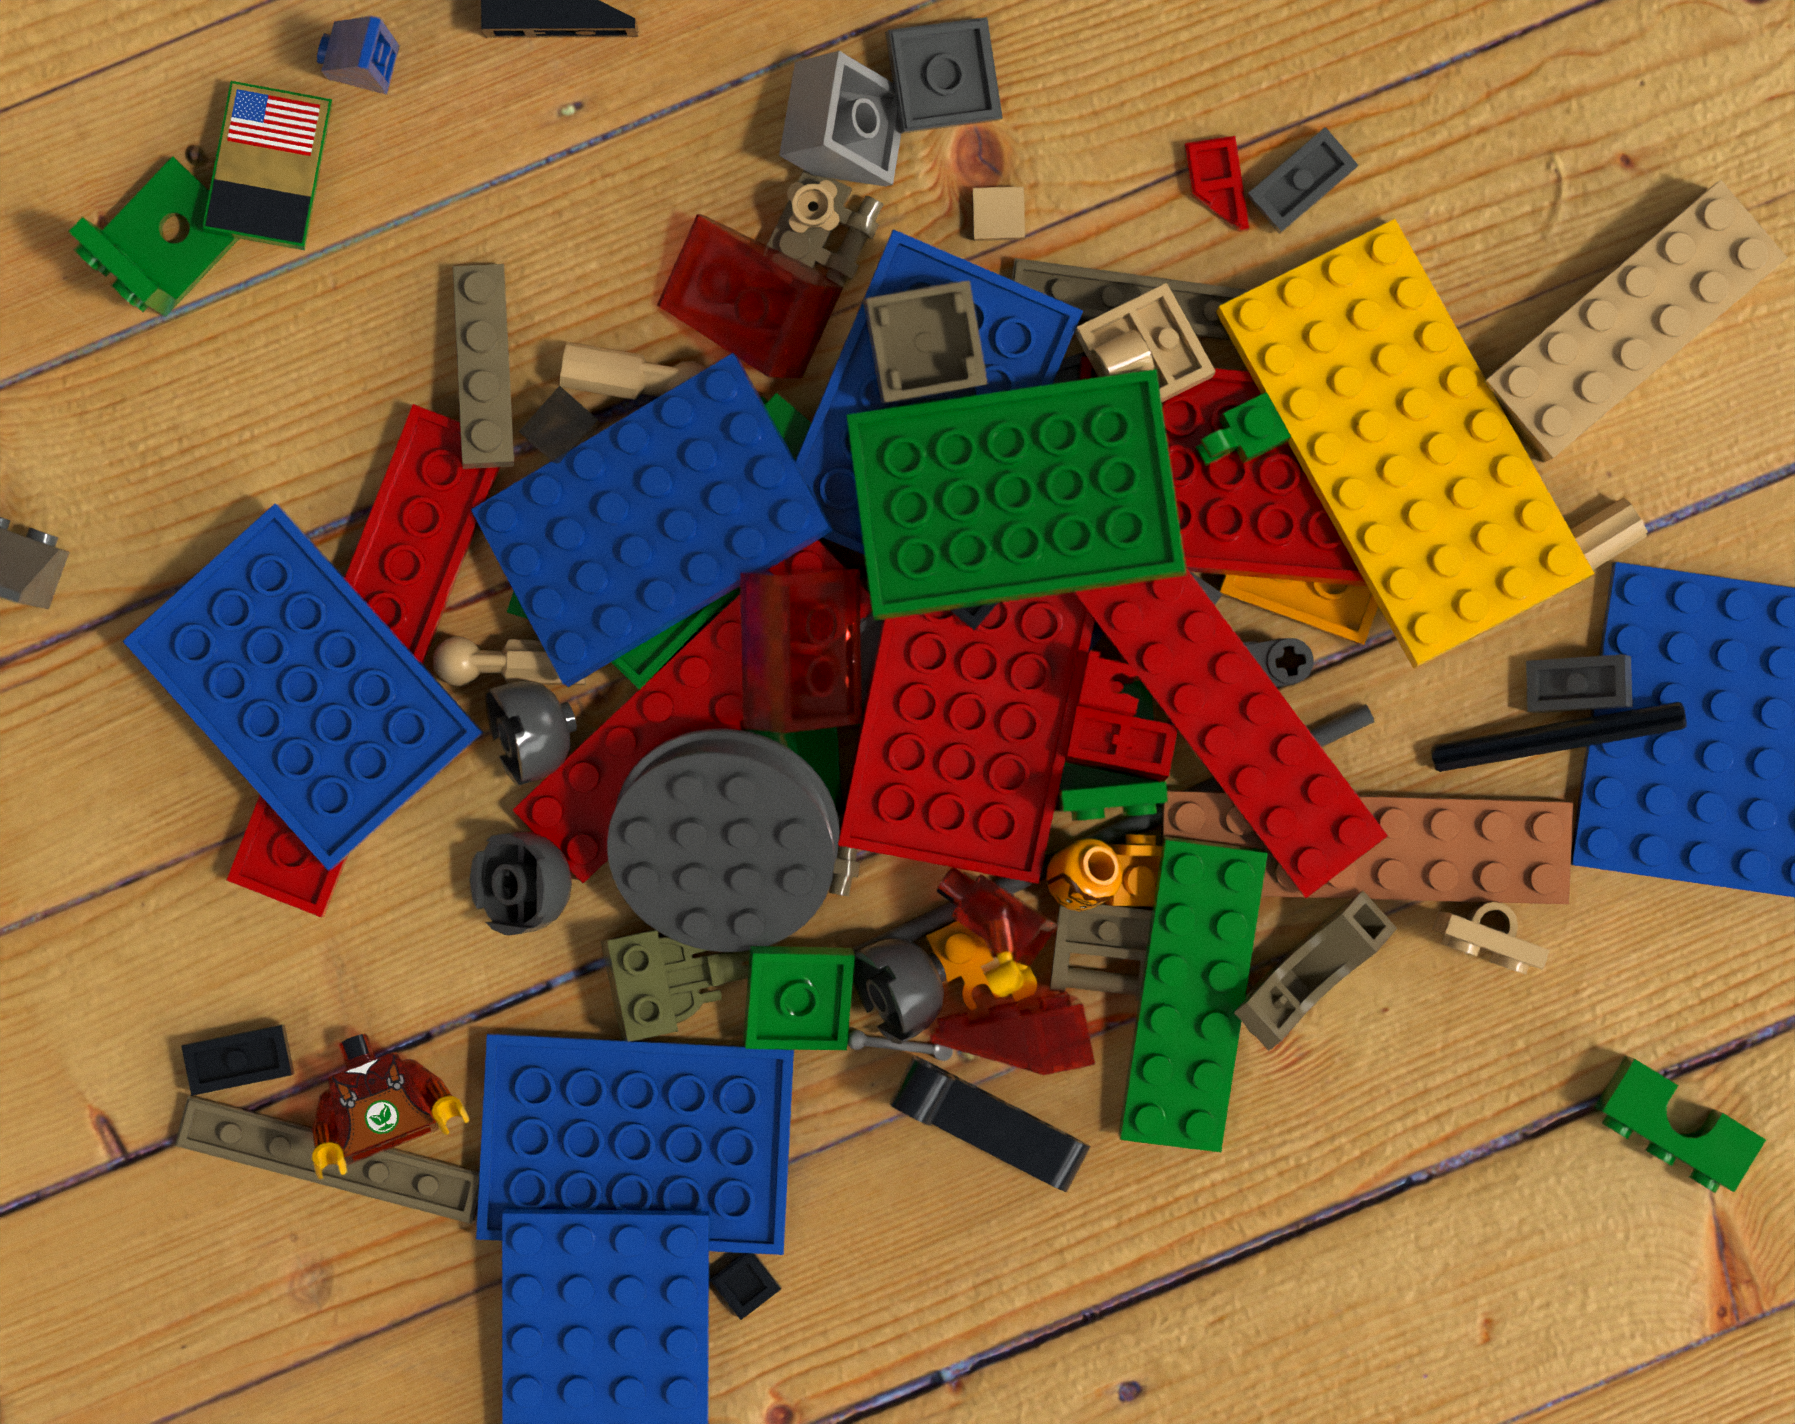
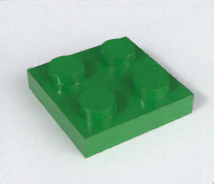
(798, 998)

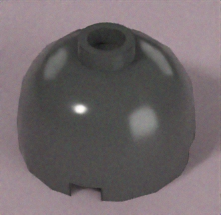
(530, 728)
(520, 882)
(901, 985)

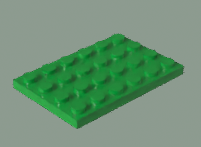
(1016, 495)

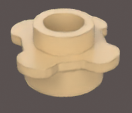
(802, 196)

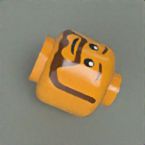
(1084, 874)

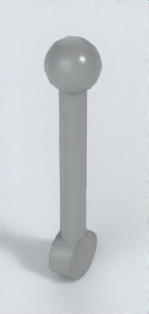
(858, 1039)

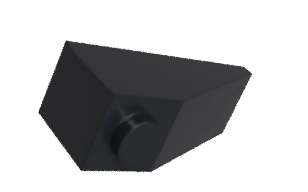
(554, 19)

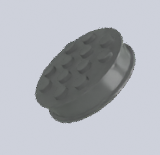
(723, 840)

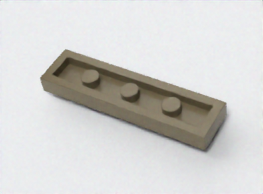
(483, 366)

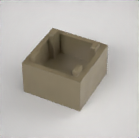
(925, 341)

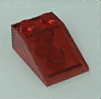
(749, 298)

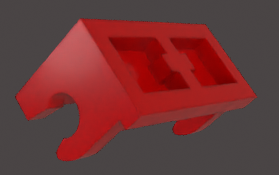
(1101, 683)
(1121, 744)

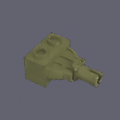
(660, 982)

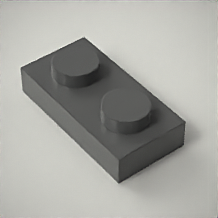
(1302, 180)
(1579, 683)

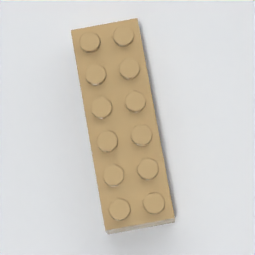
(1633, 321)

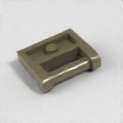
(1100, 932)

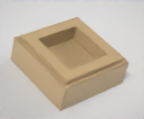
(998, 213)

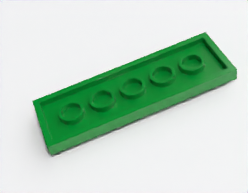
(1189, 994)

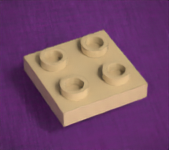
(1147, 336)
(1470, 936)

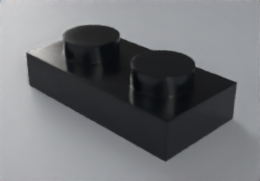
(237, 1059)

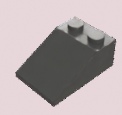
(29, 566)

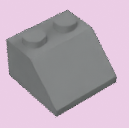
(841, 121)

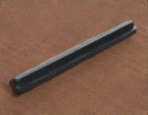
(1559, 736)

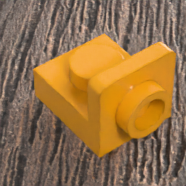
(1140, 870)

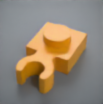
(962, 955)

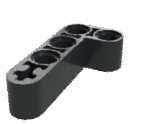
(989, 1123)

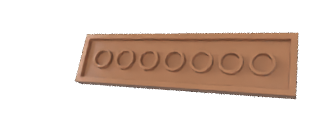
(1431, 851)

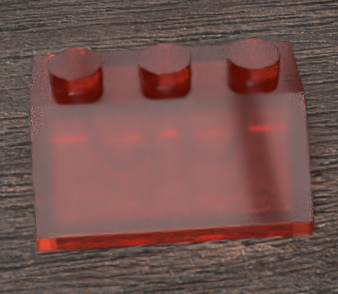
(800, 649)

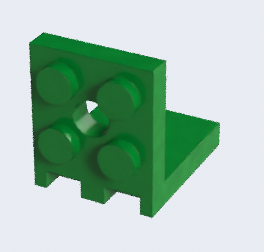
(134, 248)
(1090, 790)

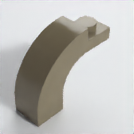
(1313, 969)

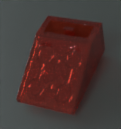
(1034, 1039)

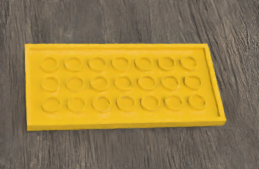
(1405, 443)

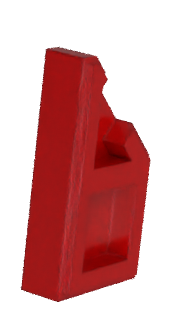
(1217, 179)

